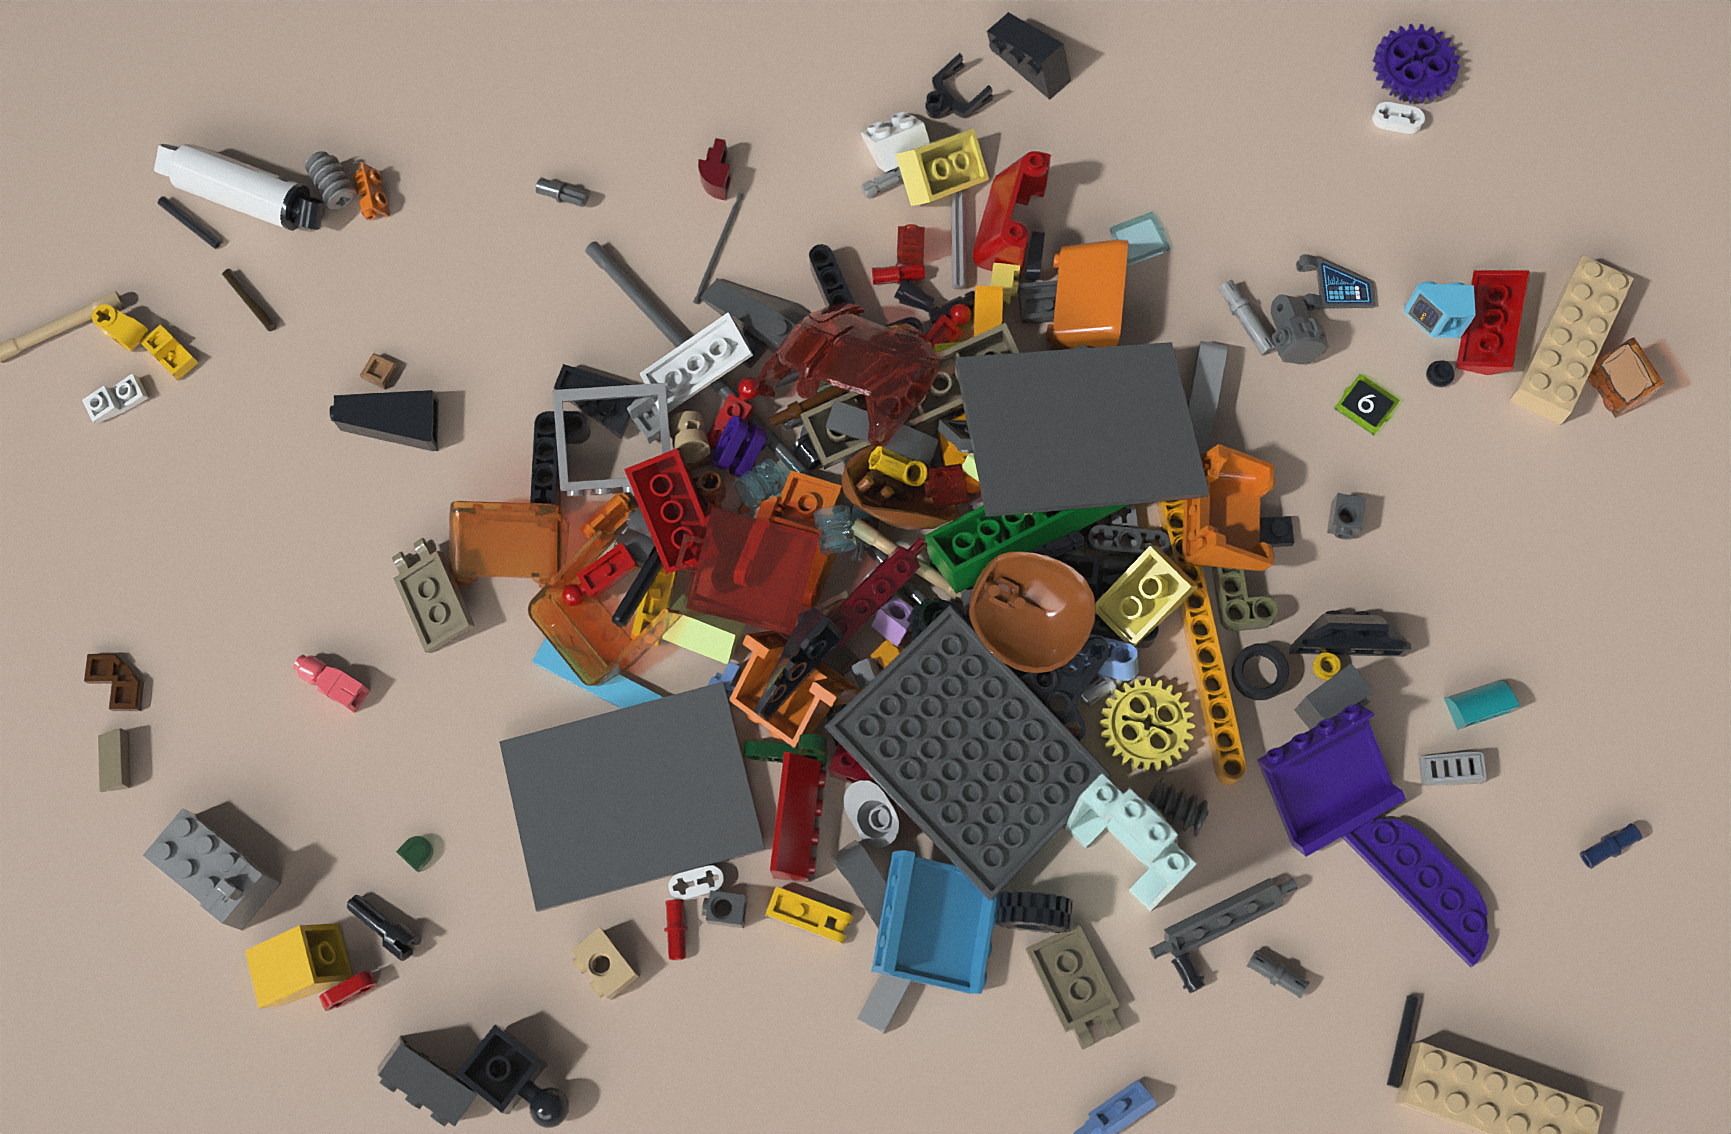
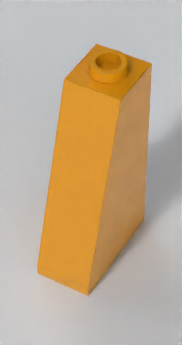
(987, 308)

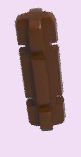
(901, 491)

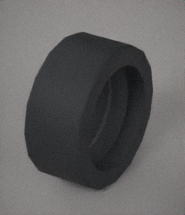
(1274, 656)

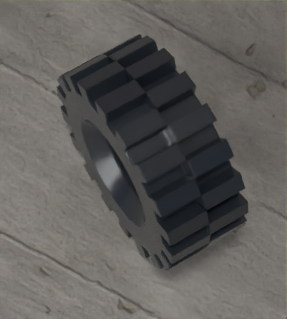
(1033, 912)

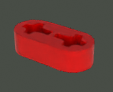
(348, 990)

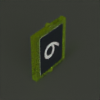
(1366, 404)

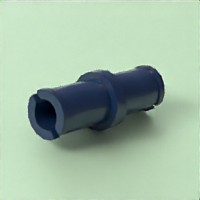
(1610, 845)

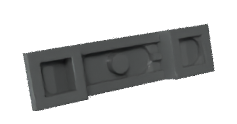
(906, 441)

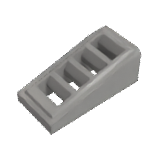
(1478, 767)

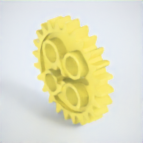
(1153, 700)

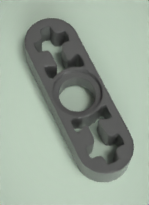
(1137, 533)

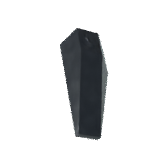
(805, 650)

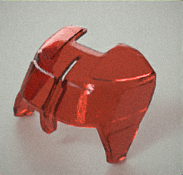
(884, 363)

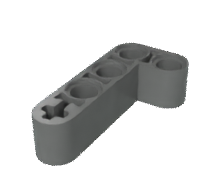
(863, 878)

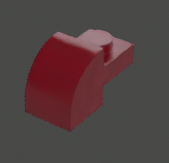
(714, 172)

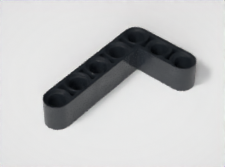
(839, 292)

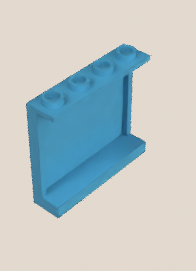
(934, 926)

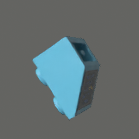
(1442, 308)

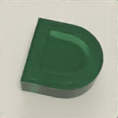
(416, 852)

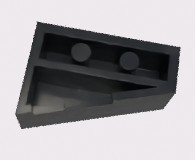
(1030, 53)

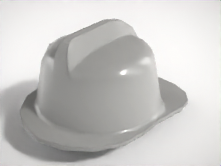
(872, 813)

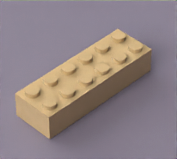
(1571, 340)
(1489, 1098)

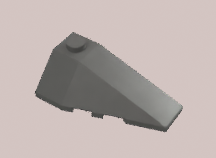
(758, 313)

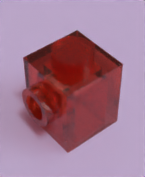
(910, 245)
(947, 485)

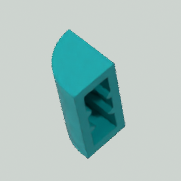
(1481, 704)

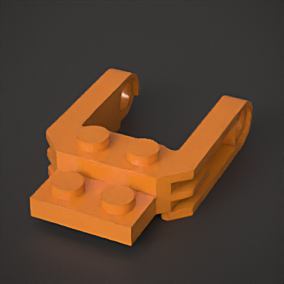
(795, 506)

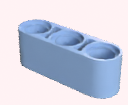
(1115, 664)

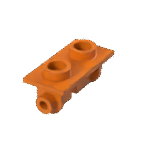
(369, 182)
(610, 516)

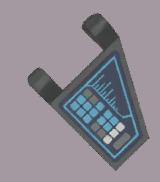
(1336, 286)

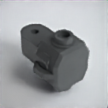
(1298, 336)

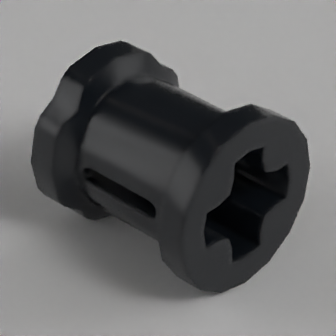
(801, 447)

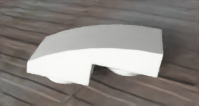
(113, 401)

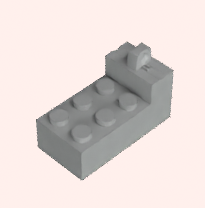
(212, 870)

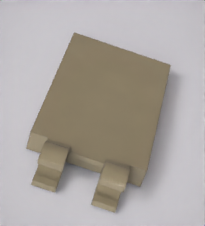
(431, 596)
(1075, 984)

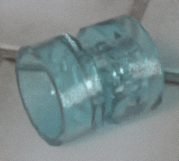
(760, 483)
(835, 531)

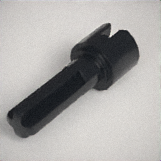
(395, 936)

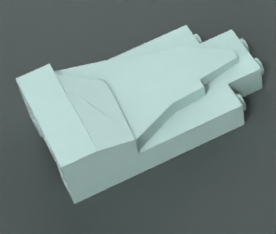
(1139, 829)

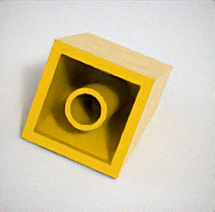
(298, 964)

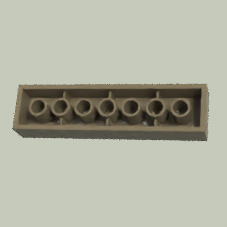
(939, 401)

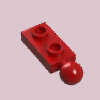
(946, 329)
(732, 407)
(601, 575)

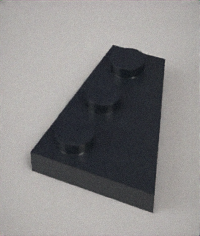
(607, 412)

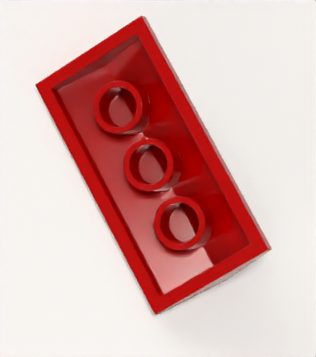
(1493, 334)

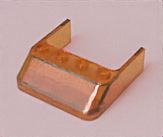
(585, 632)

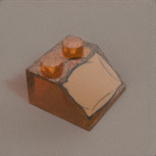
(1625, 378)

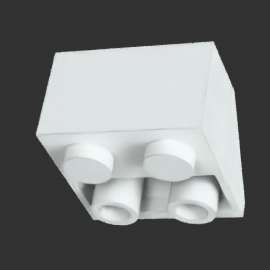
(894, 137)

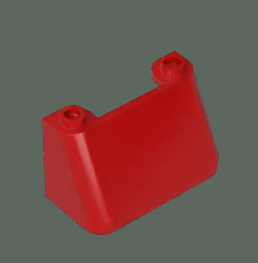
(998, 236)

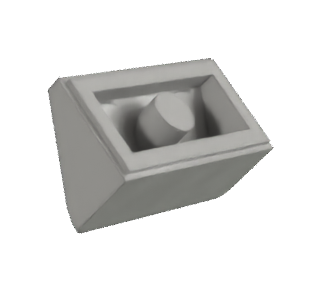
(883, 1002)

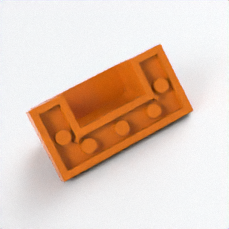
(805, 706)

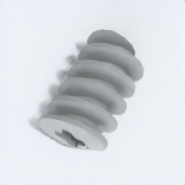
(330, 180)

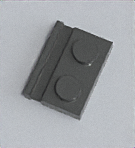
(1037, 301)

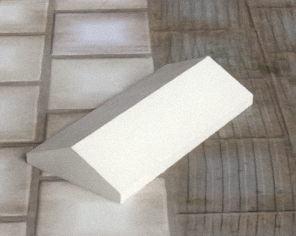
(699, 361)

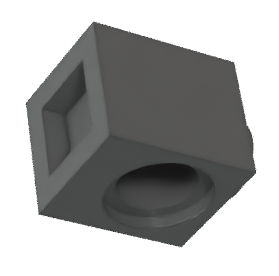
(1351, 506)
(737, 915)

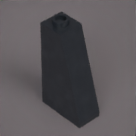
(391, 416)

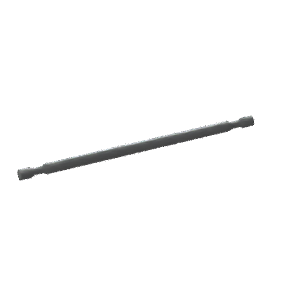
(718, 248)

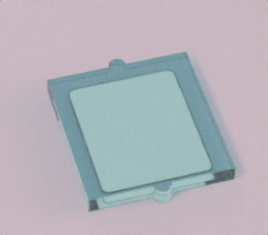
(1143, 237)

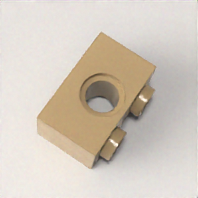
(620, 972)

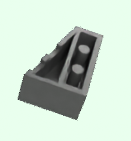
(425, 1083)

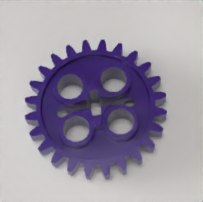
(1416, 63)

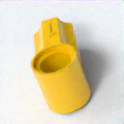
(897, 466)

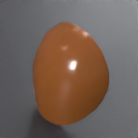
(909, 515)
(1032, 611)

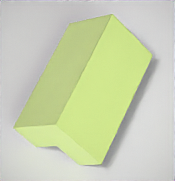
(705, 633)

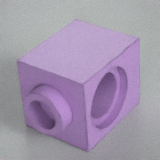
(892, 620)

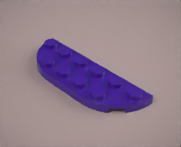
(1425, 883)

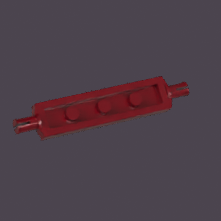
(876, 589)

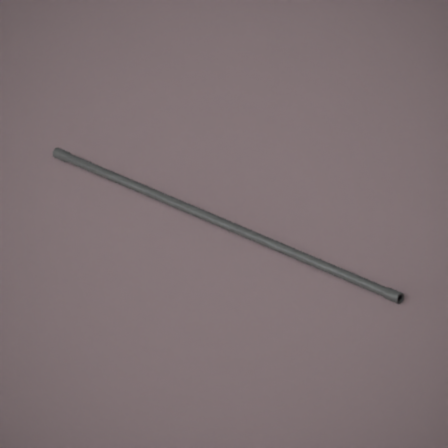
(605, 262)

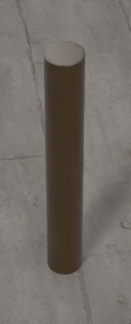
(249, 299)

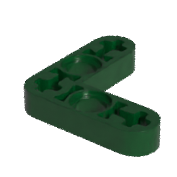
(809, 746)

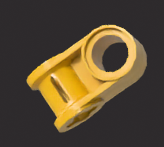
(118, 326)

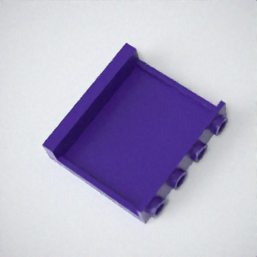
(1329, 780)

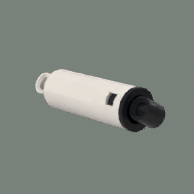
(240, 186)

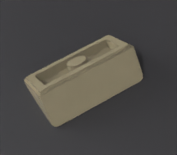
(114, 760)

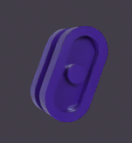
(738, 447)

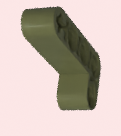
(1240, 602)

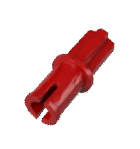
(897, 273)
(675, 929)

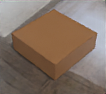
(379, 371)

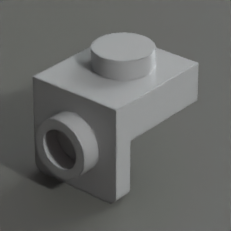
(646, 417)

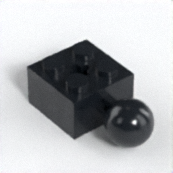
(480, 1072)

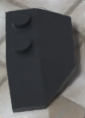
(1351, 635)

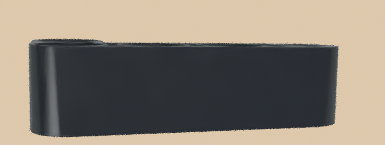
(549, 465)

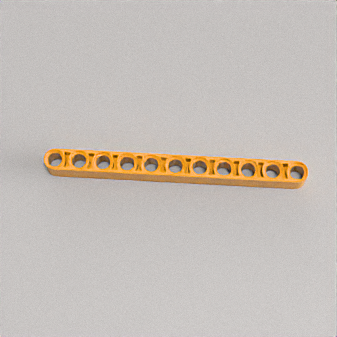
(1205, 644)

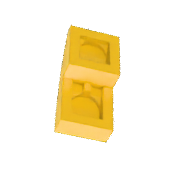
(169, 352)

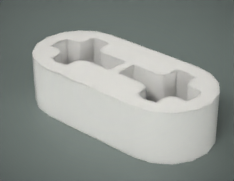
(1398, 117)
(694, 876)

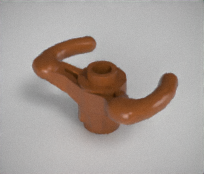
(711, 485)

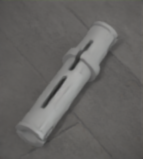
(1243, 312)

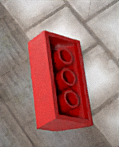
(668, 504)
(796, 818)

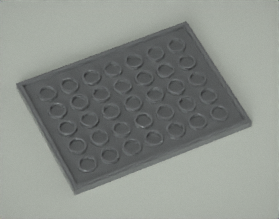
(1080, 428)
(967, 752)
(631, 796)

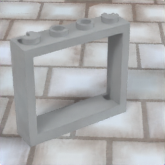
(603, 393)

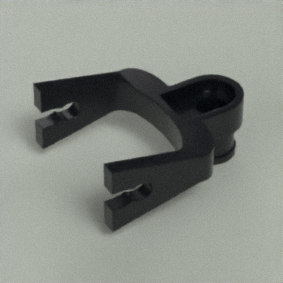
(948, 103)

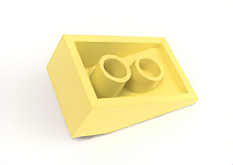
(942, 167)
(1144, 596)

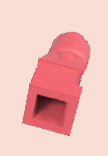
(331, 681)

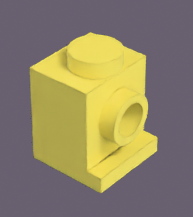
(1006, 276)

